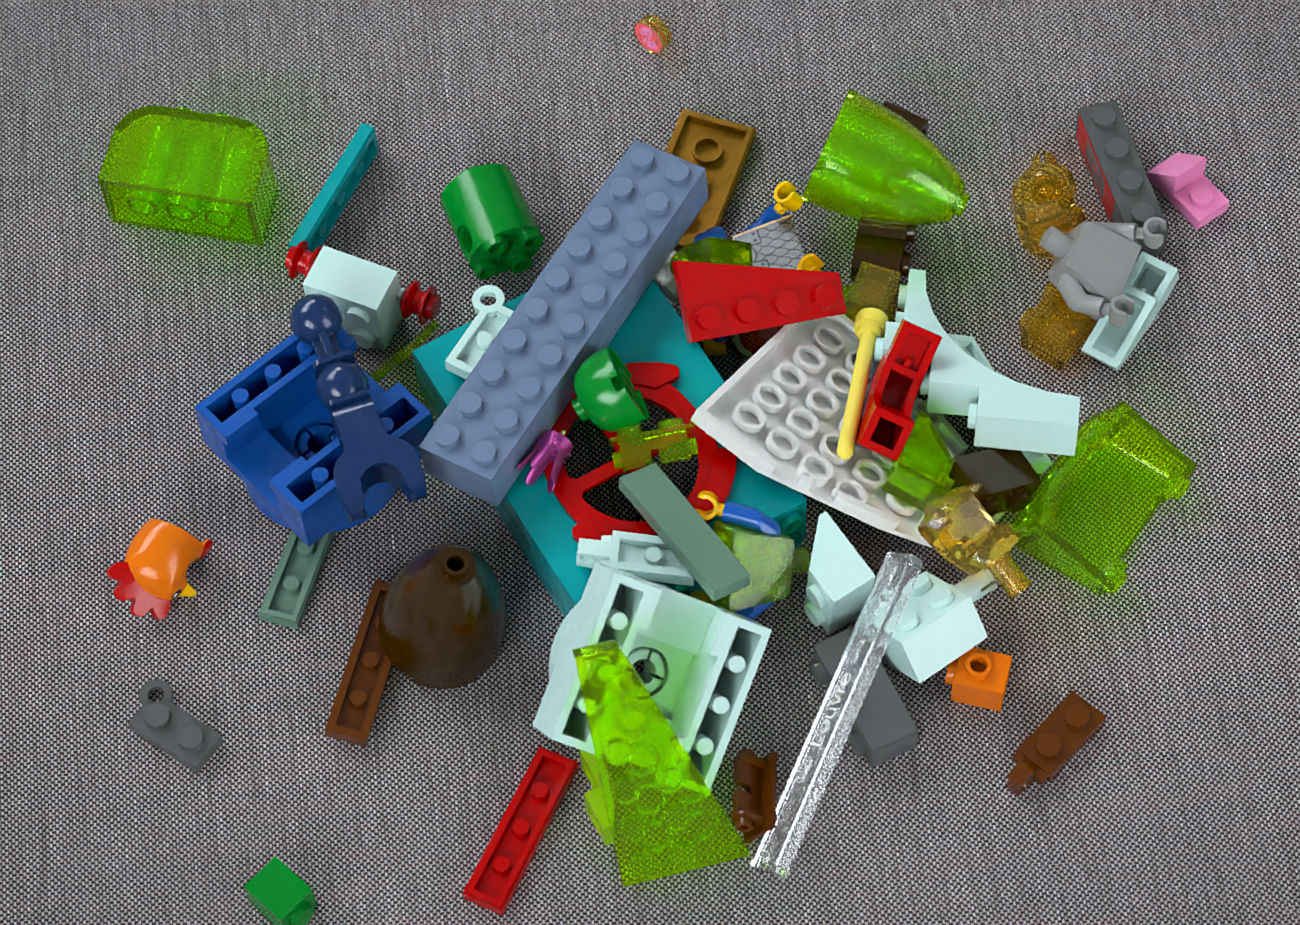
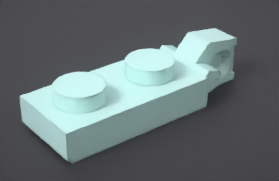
(634, 554)

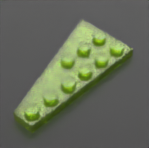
(651, 789)

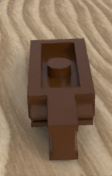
(1054, 743)

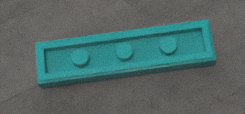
(338, 189)

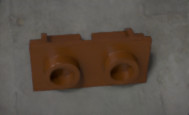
(755, 807)

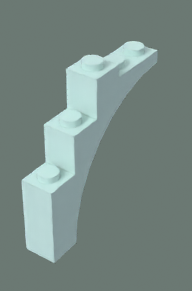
(997, 407)

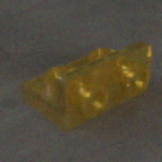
(1053, 329)

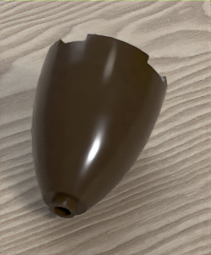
(443, 617)

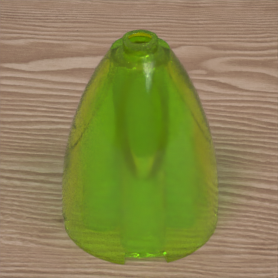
(883, 170)

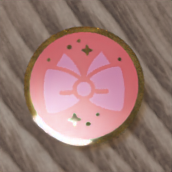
(652, 34)

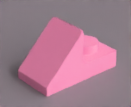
(1188, 189)

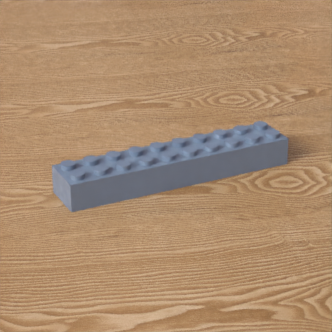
(564, 320)

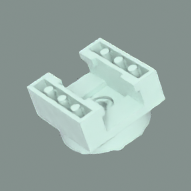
(692, 652)

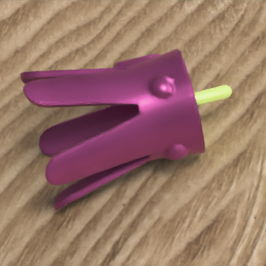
(549, 447)

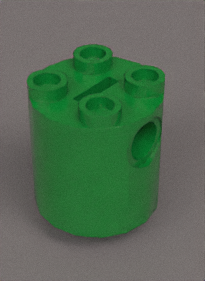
(491, 220)

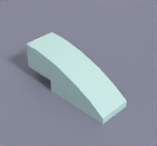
(1149, 288)

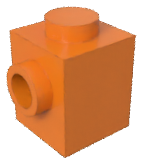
(979, 678)

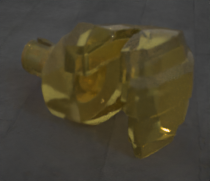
(1043, 199)
(971, 540)

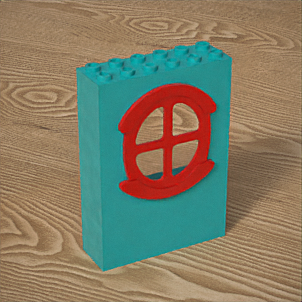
(668, 375)

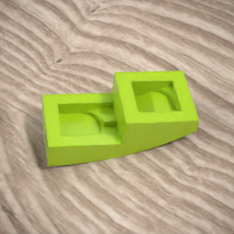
(594, 798)

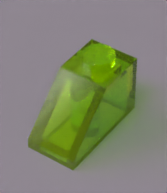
(921, 467)

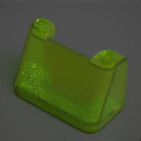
(1102, 498)

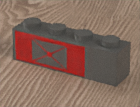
(1117, 168)

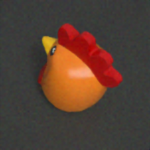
(157, 568)

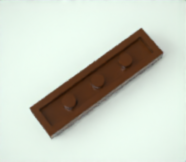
(363, 678)

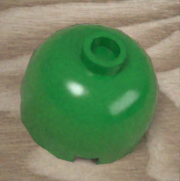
(607, 393)

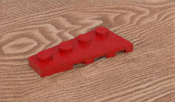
(744, 299)

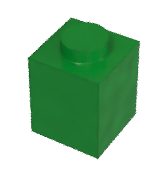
(281, 895)

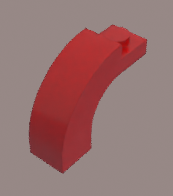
(892, 392)

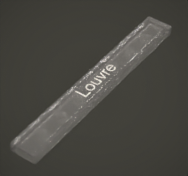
(837, 713)

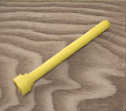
(868, 325)

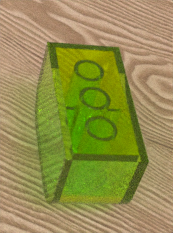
(190, 174)

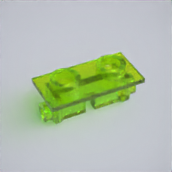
(669, 440)

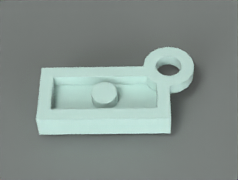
(480, 332)

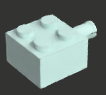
(937, 624)

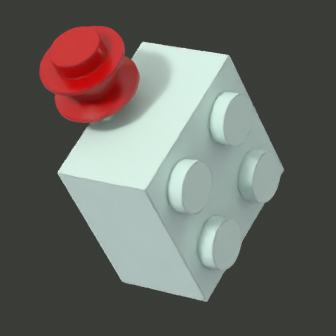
(363, 291)

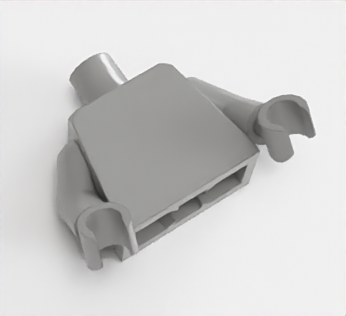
(1096, 263)

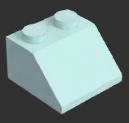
(836, 579)

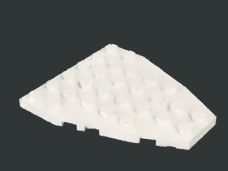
(787, 418)

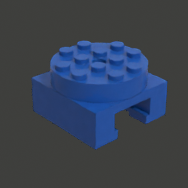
(285, 444)

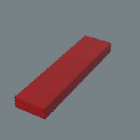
(520, 831)

